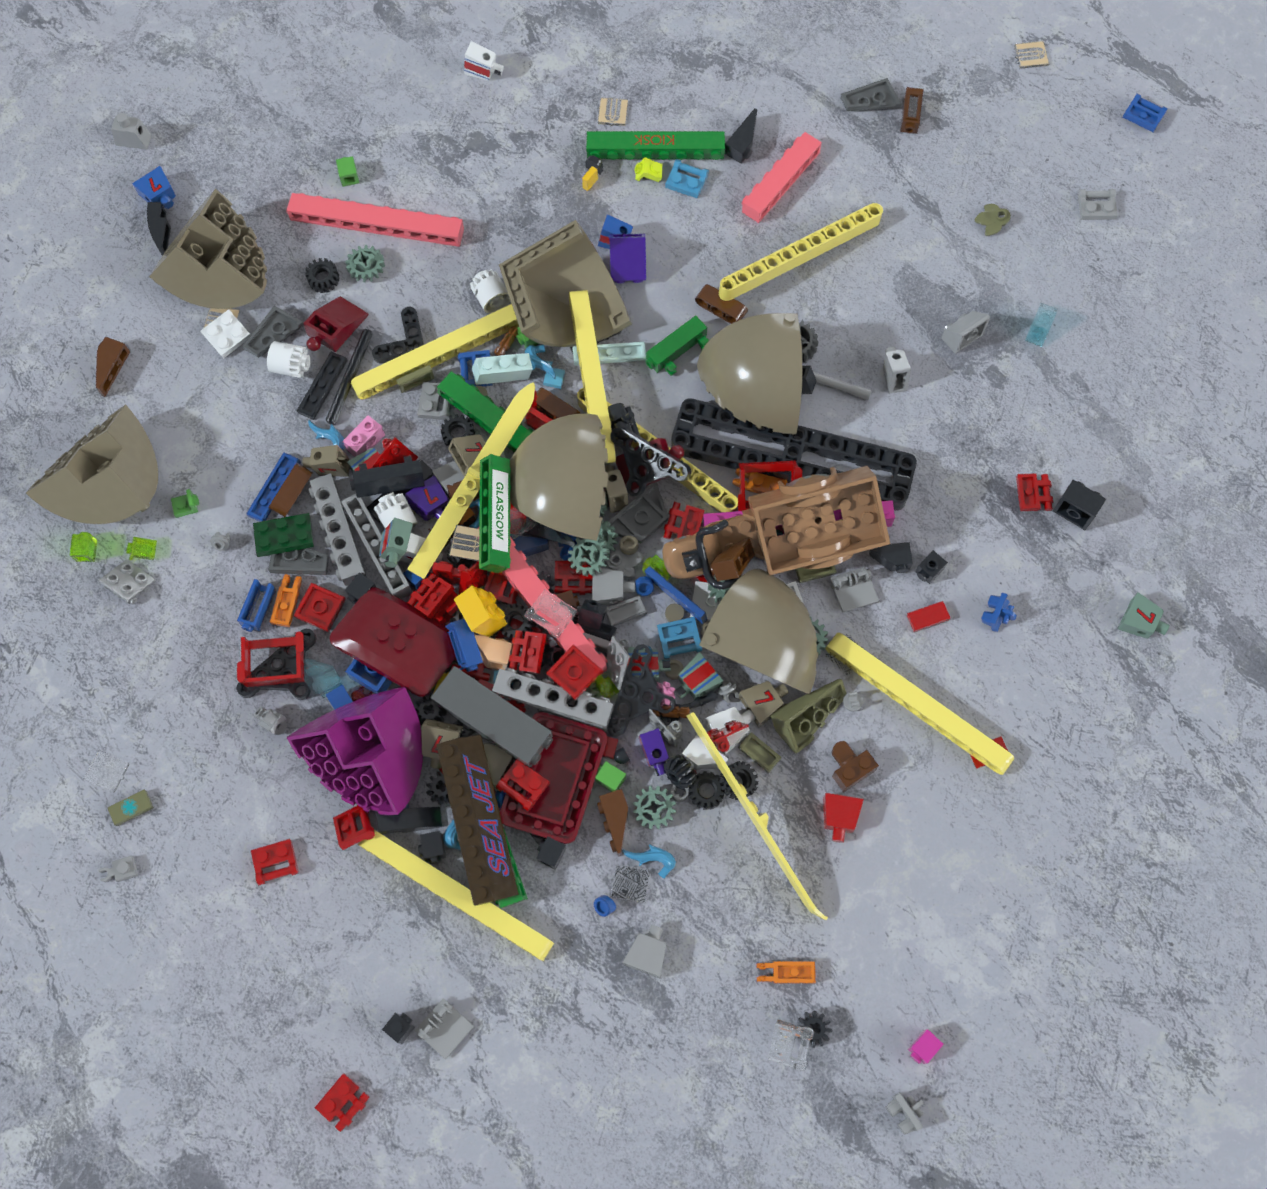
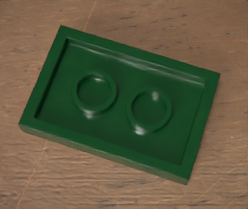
(283, 535)

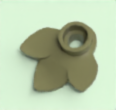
(991, 219)

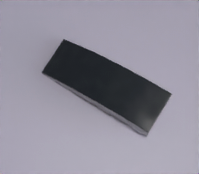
(158, 225)
(410, 820)

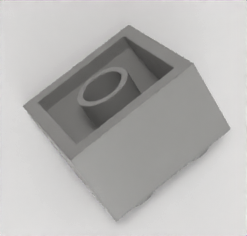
(965, 330)

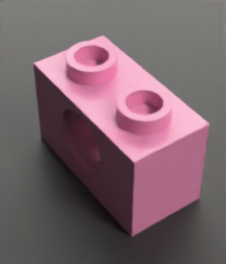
(364, 436)

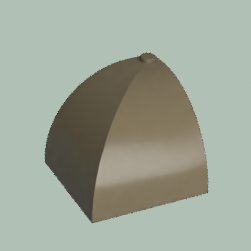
(541, 283)

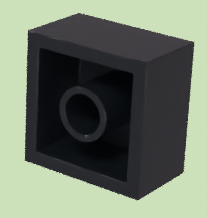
(1079, 504)

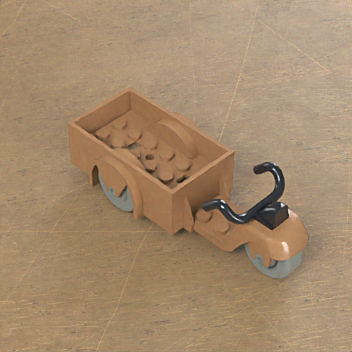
(809, 525)

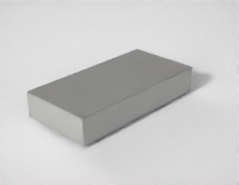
(625, 611)

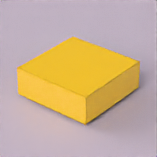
(590, 178)

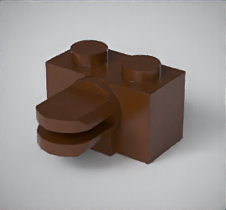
(852, 767)

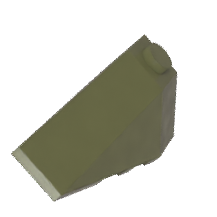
(802, 717)

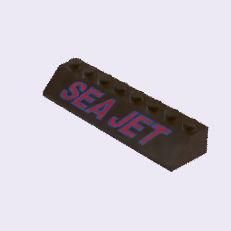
(477, 819)

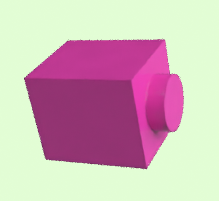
(925, 1047)

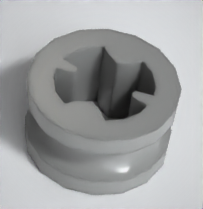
(677, 797)

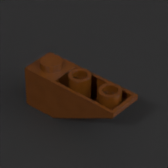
(616, 811)

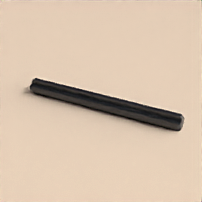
(350, 373)

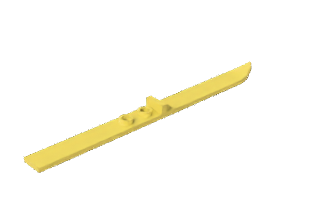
(471, 483)
(760, 821)

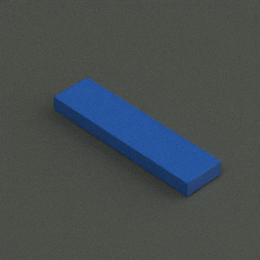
(260, 507)
(676, 595)

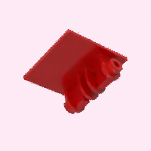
(393, 453)
(719, 737)

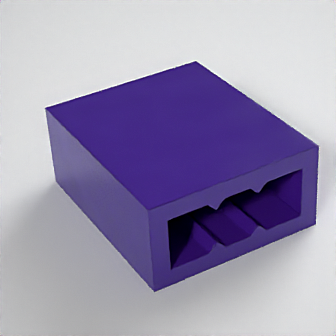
(628, 257)

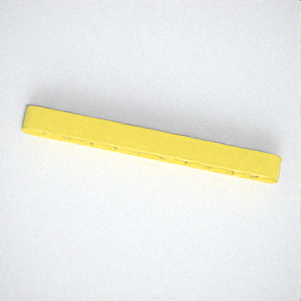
(800, 252)
(435, 352)
(590, 364)
(711, 486)
(921, 704)
(457, 895)

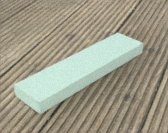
(617, 352)

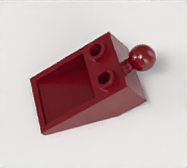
(333, 324)
(676, 451)

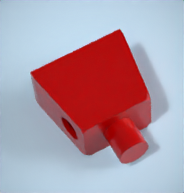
(841, 814)

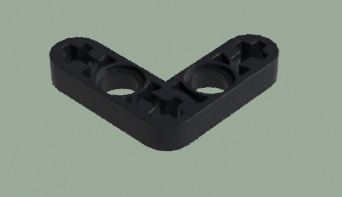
(410, 339)

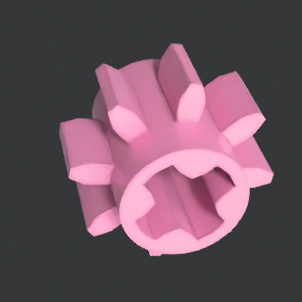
(665, 688)

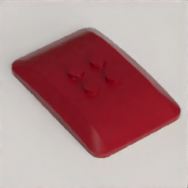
(395, 641)
(571, 769)

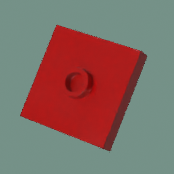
(319, 607)
(574, 672)

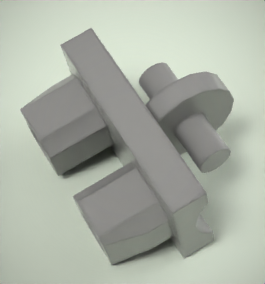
(271, 720)
(911, 1122)

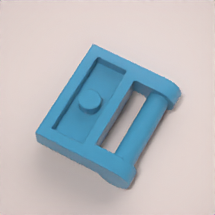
(684, 183)
(679, 631)

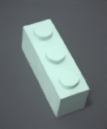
(502, 368)

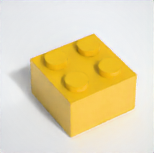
(480, 611)

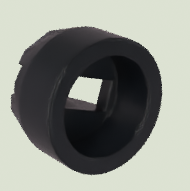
(621, 756)

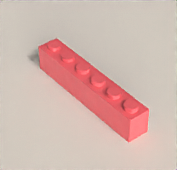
(781, 177)

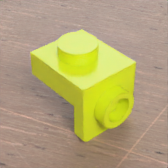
(648, 169)

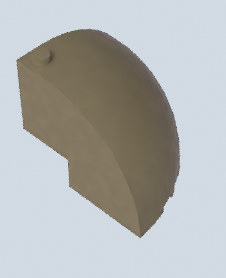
(213, 259)
(757, 370)
(102, 474)
(562, 475)
(766, 630)

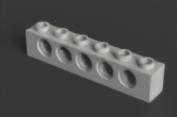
(326, 486)
(372, 539)
(506, 677)

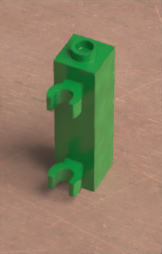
(676, 344)

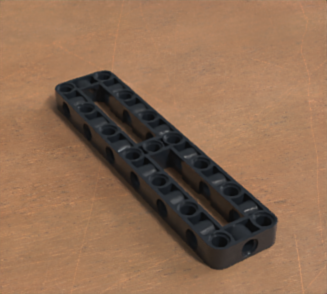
(811, 440)

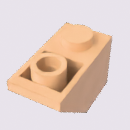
(494, 652)

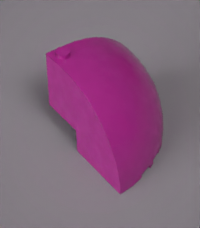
(366, 751)

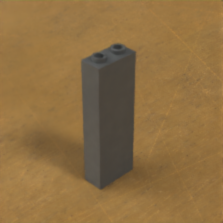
(492, 717)

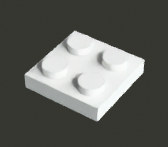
(225, 333)

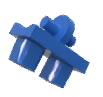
(1001, 612)

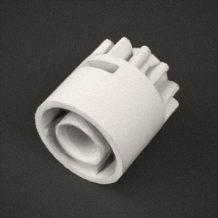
(490, 291)
(288, 359)
(394, 506)

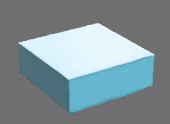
(555, 383)

